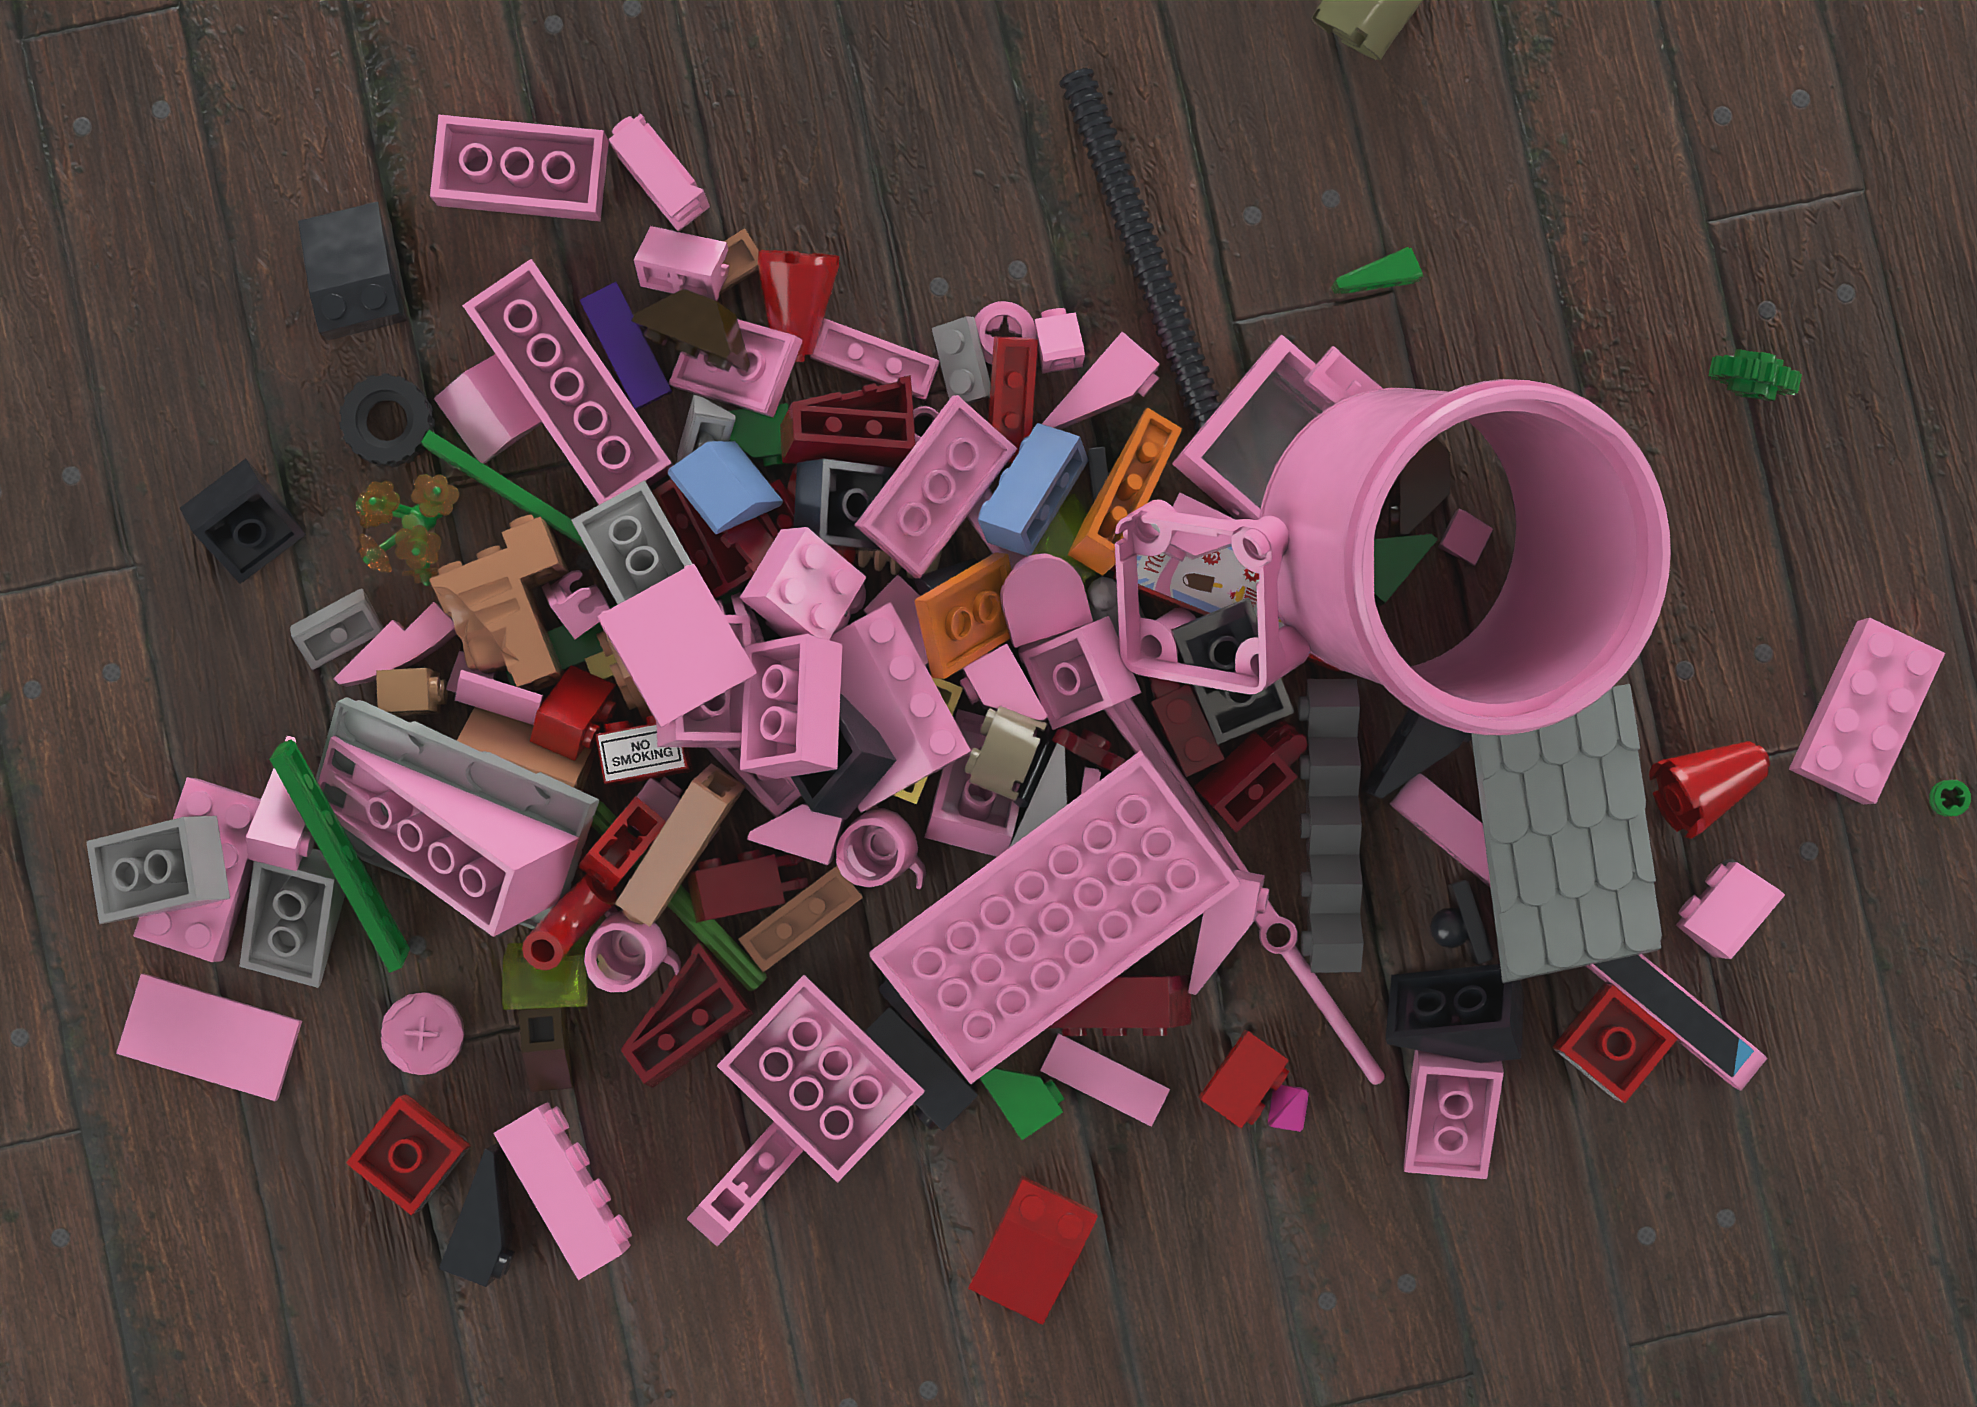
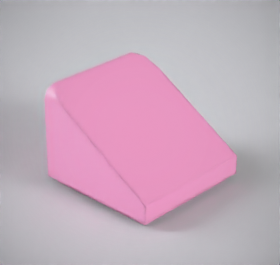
(1465, 537)

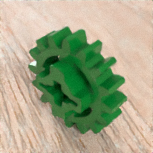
(1755, 375)

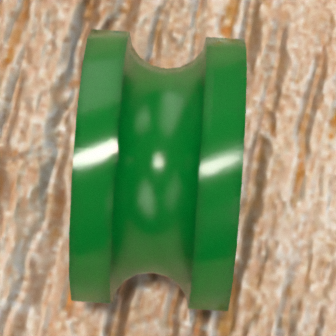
(1952, 810)

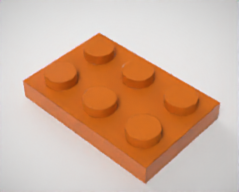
(964, 616)

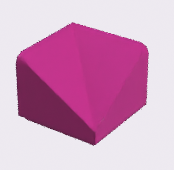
(1288, 1108)

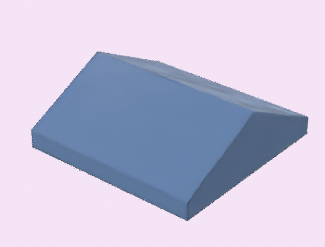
(724, 485)

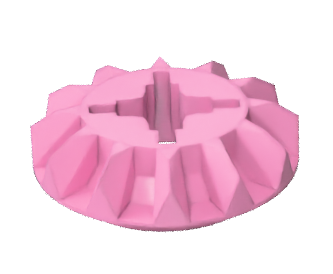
(991, 318)

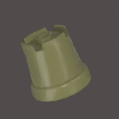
(1365, 24)

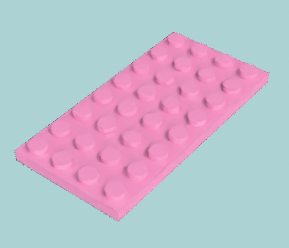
(1055, 917)

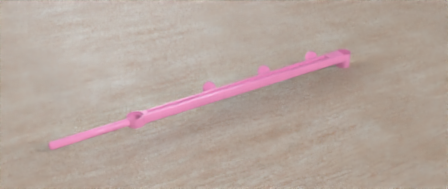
(1142, 738)

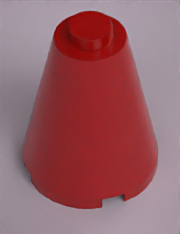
(797, 292)
(1706, 784)

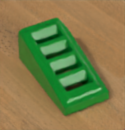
(1390, 271)

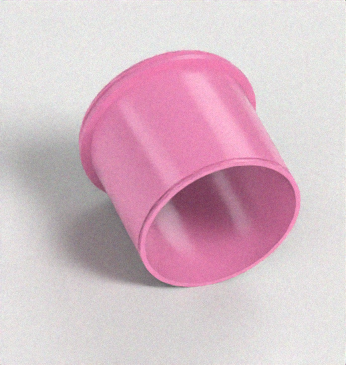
(1581, 571)

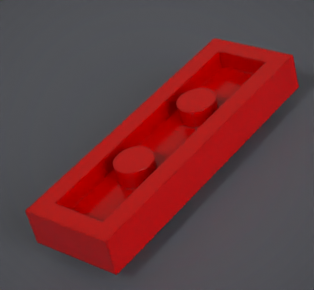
(1013, 388)

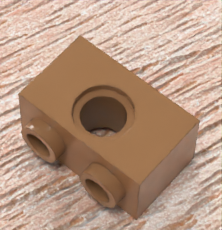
(410, 691)

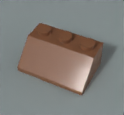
(511, 741)

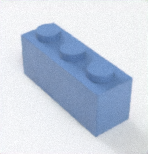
(1032, 489)

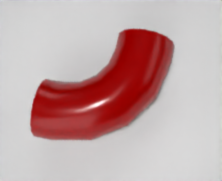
(567, 923)

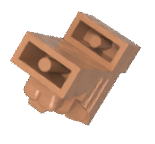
(497, 608)

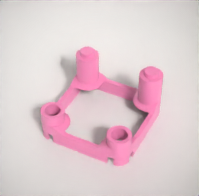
(1149, 645)

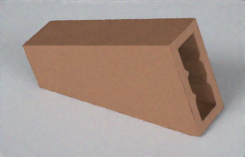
(679, 845)

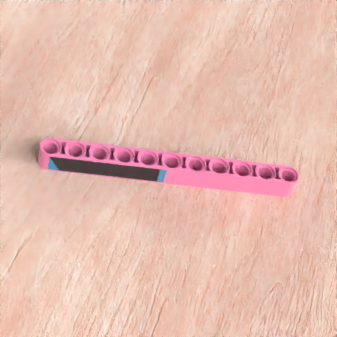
(1635, 975)

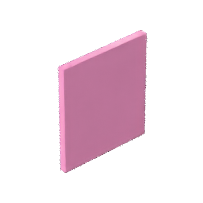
(677, 645)

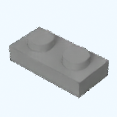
(962, 360)

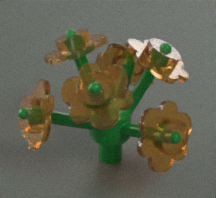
(414, 544)

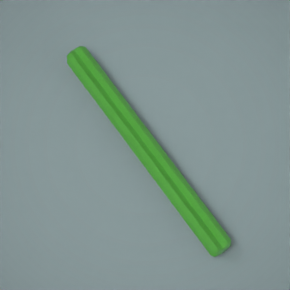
(707, 931)

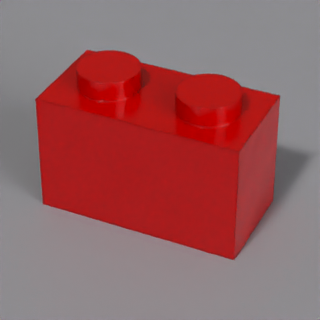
(574, 713)
(1244, 1080)

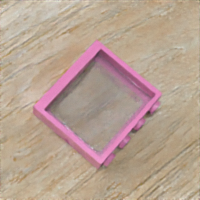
(1252, 429)

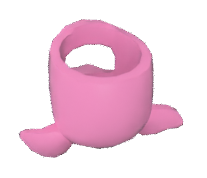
(878, 849)
(626, 953)

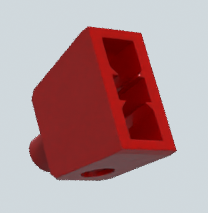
(617, 848)

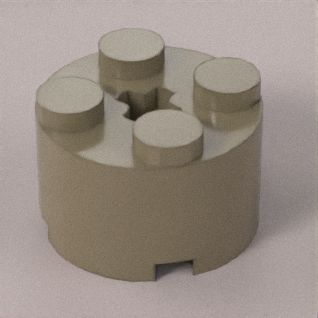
(1005, 751)

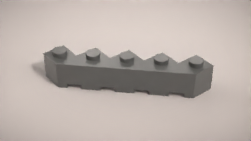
(1331, 826)

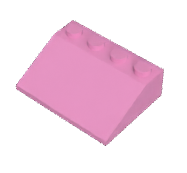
(899, 698)
(820, 1078)

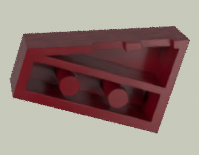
(853, 427)
(723, 558)
(1132, 1003)
(686, 1019)

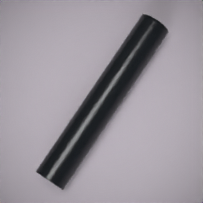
(1037, 767)

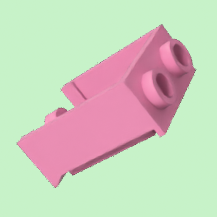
(658, 171)

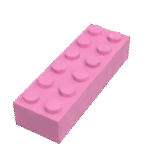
(567, 384)

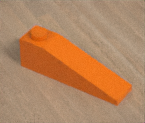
(1125, 490)

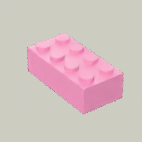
(519, 168)
(1866, 711)
(208, 928)
(564, 1190)

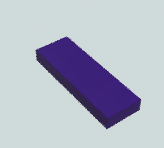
(626, 346)

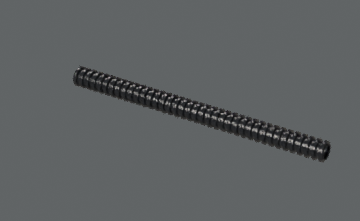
(1141, 245)

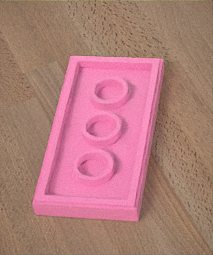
(936, 486)
(209, 1037)

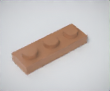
(800, 919)

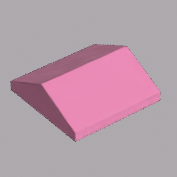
(487, 409)
(498, 697)

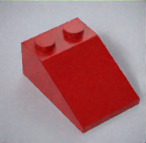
(1033, 1250)

